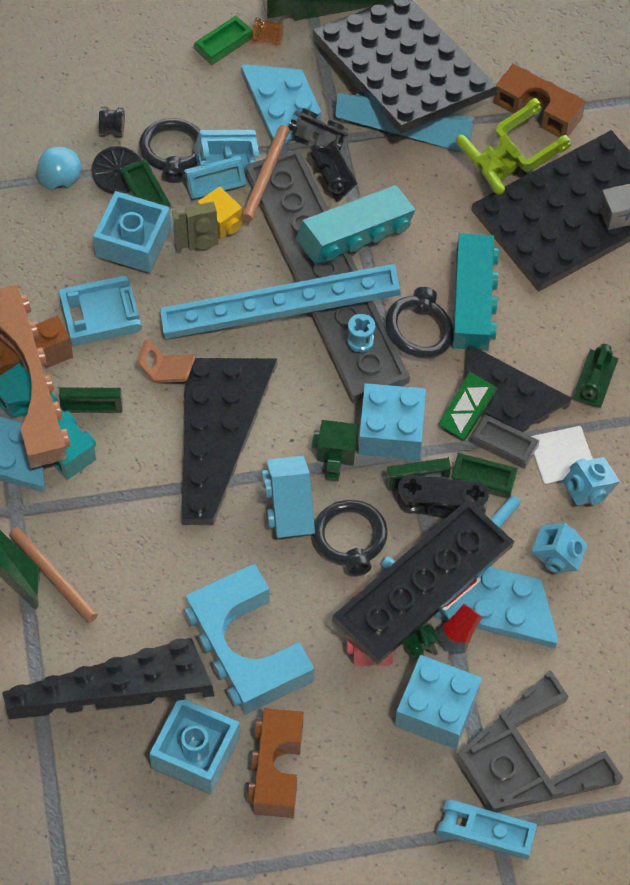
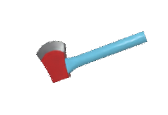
(459, 628)

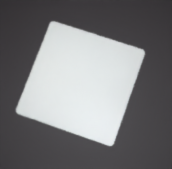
(559, 451)

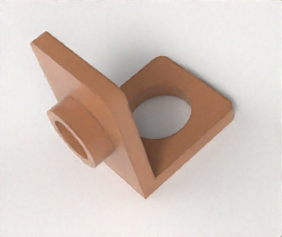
(165, 368)

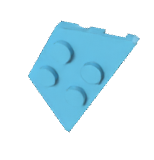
(279, 94)
(13, 458)
(511, 607)

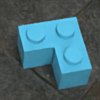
(290, 489)

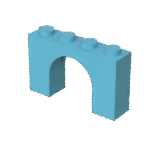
(250, 681)

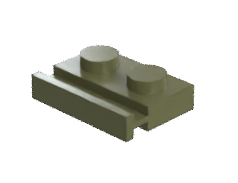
(195, 227)

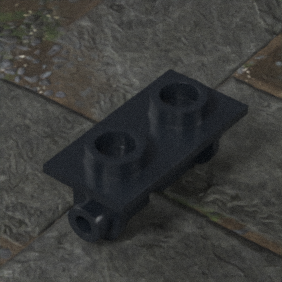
(308, 124)
(334, 169)

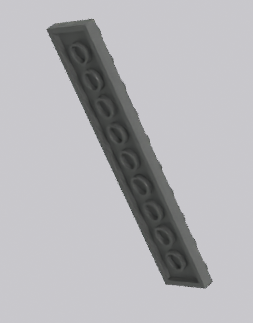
(286, 202)

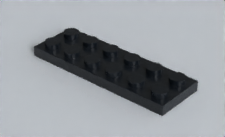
(422, 581)

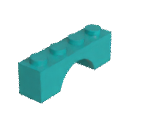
(15, 401)

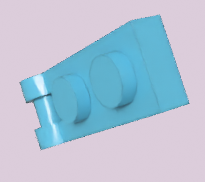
(487, 829)

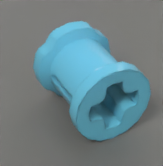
(361, 333)

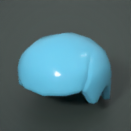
(58, 167)

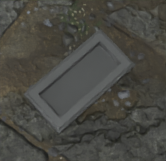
(504, 441)

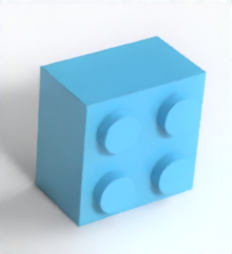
(132, 231)
(392, 421)
(438, 701)
(195, 745)

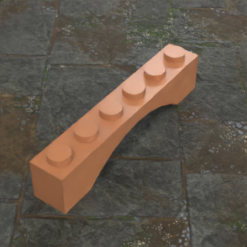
(40, 429)

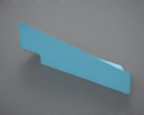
(437, 132)

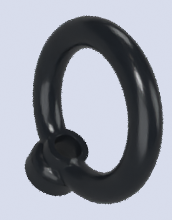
(173, 166)
(423, 302)
(357, 559)

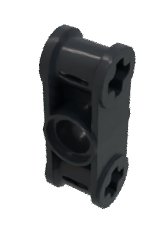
(439, 495)

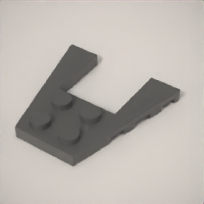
(508, 771)

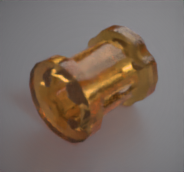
(268, 31)

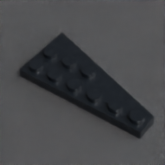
(218, 419)
(118, 682)

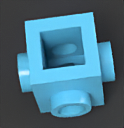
(590, 481)
(559, 547)

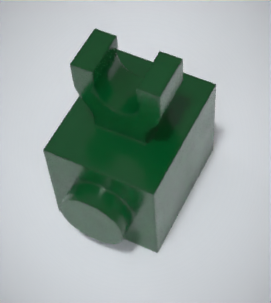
(335, 445)

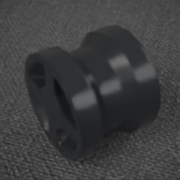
(111, 121)

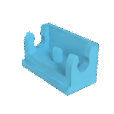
(224, 144)

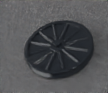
(107, 165)

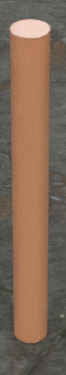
(265, 173)
(53, 575)

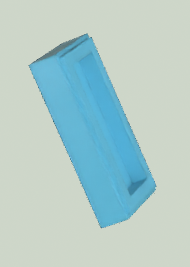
(207, 177)

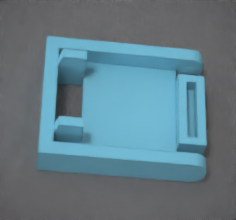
(106, 309)

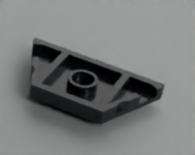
(518, 397)

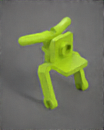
(506, 157)

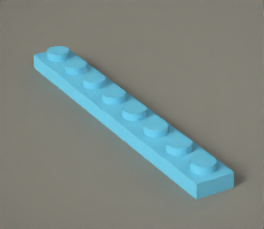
(280, 301)

